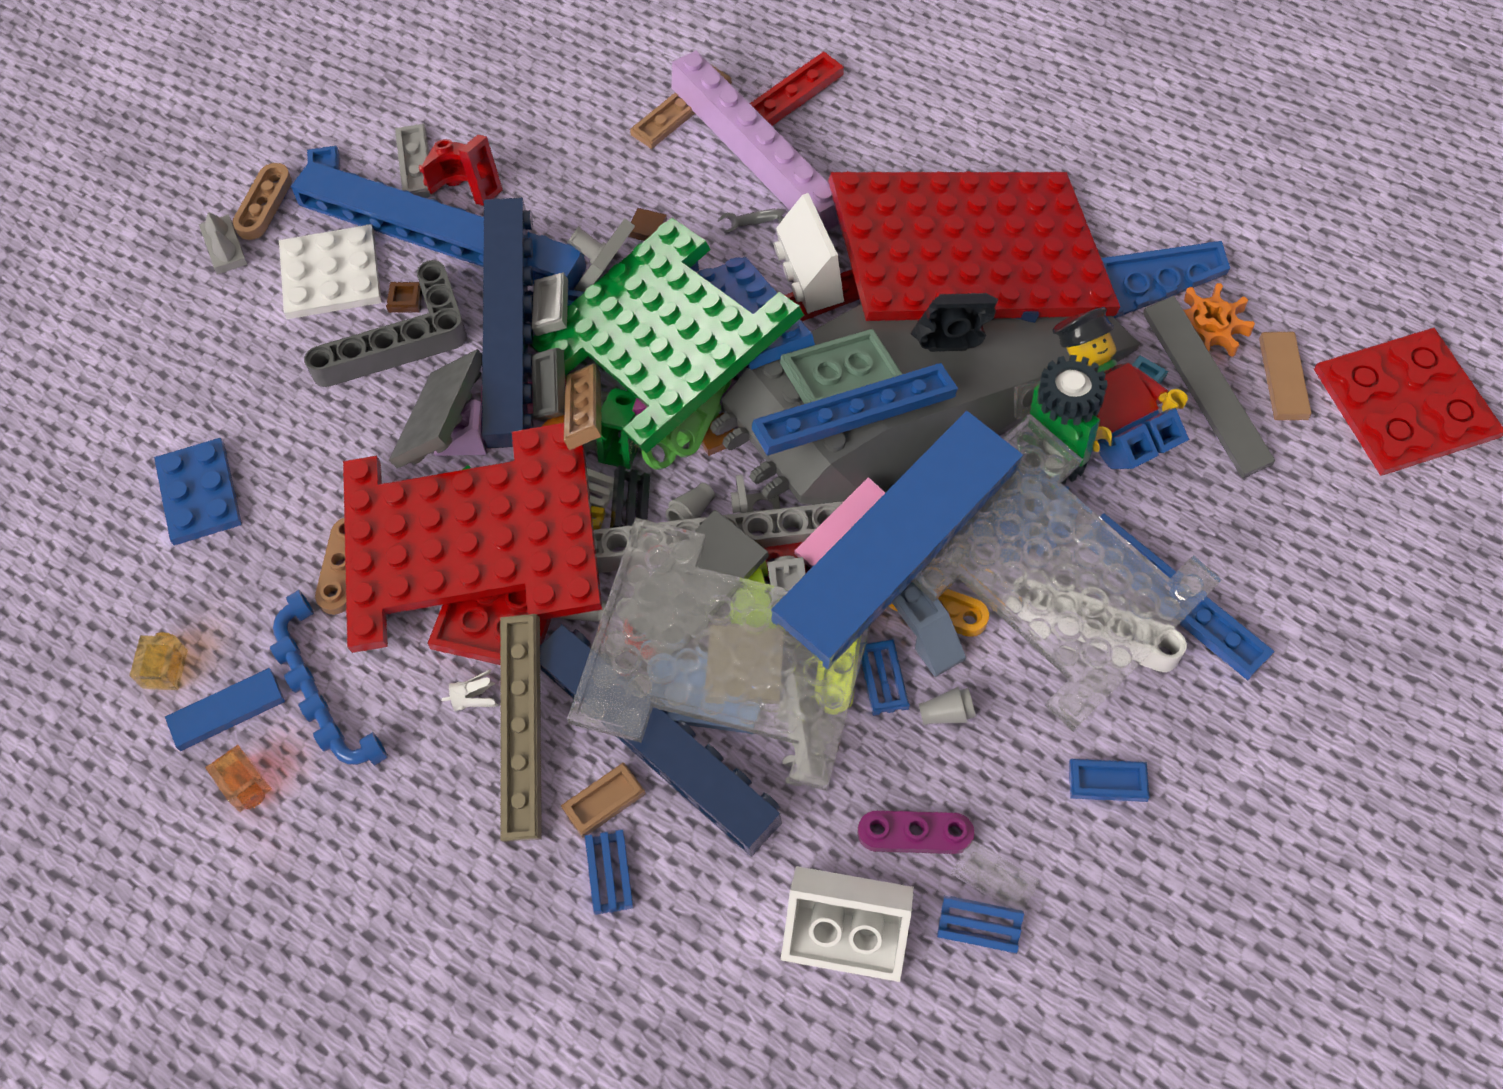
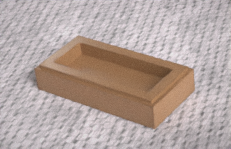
(603, 800)

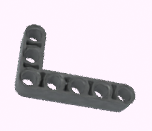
(394, 343)

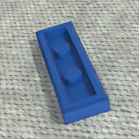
(224, 709)

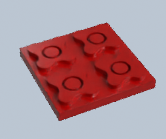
(1408, 401)

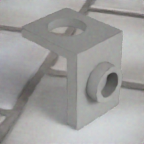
(744, 503)

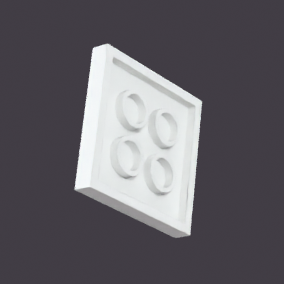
(329, 271)

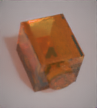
(239, 779)

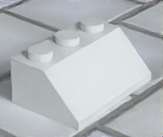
(809, 257)
(847, 923)

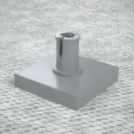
(598, 253)

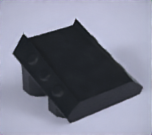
(955, 322)

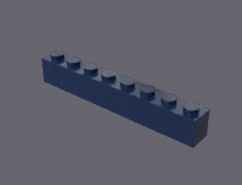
(506, 321)
(676, 756)

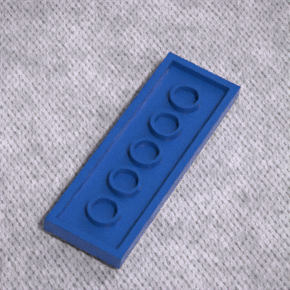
(751, 290)

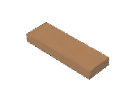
(1284, 376)

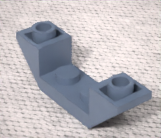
(935, 633)

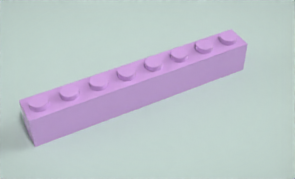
(750, 136)

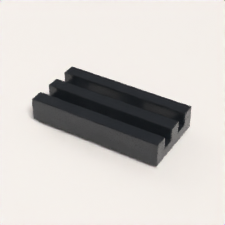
(633, 479)

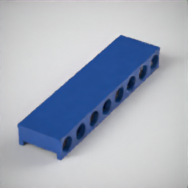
(896, 539)

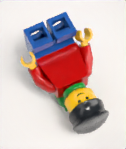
(1130, 422)

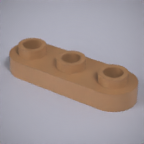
(252, 218)
(333, 576)

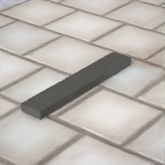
(1208, 387)

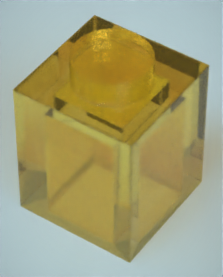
(158, 662)

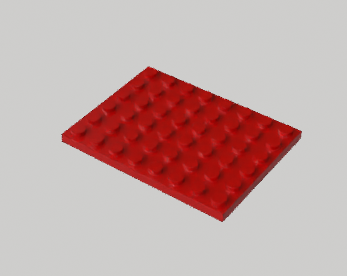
(967, 235)

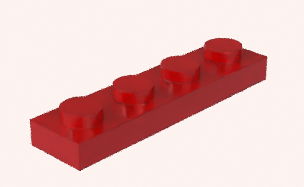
(798, 88)

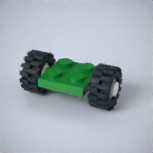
(1068, 405)

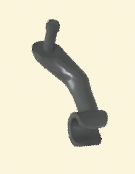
(753, 218)

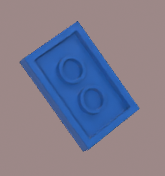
(197, 491)

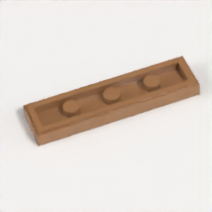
(664, 119)
(582, 406)

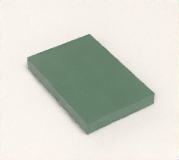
(839, 366)

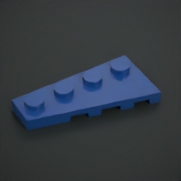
(1162, 273)

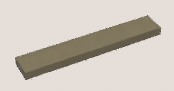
(520, 729)

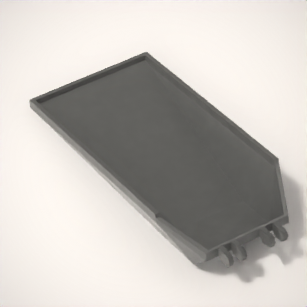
(884, 450)

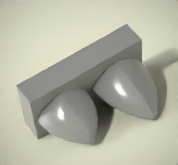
(222, 243)

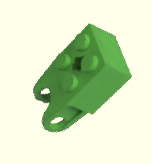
(690, 430)

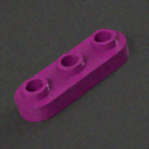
(898, 838)

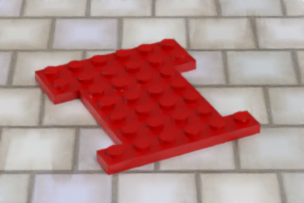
(470, 536)

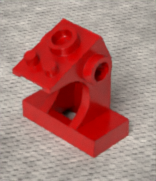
(458, 162)

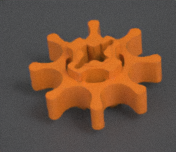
(1217, 319)

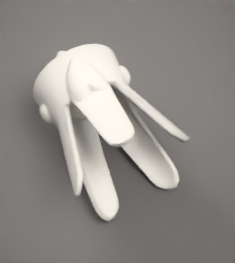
(463, 692)

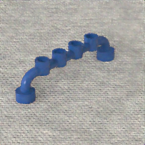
(314, 705)

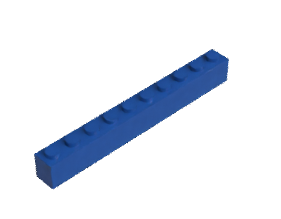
(420, 220)

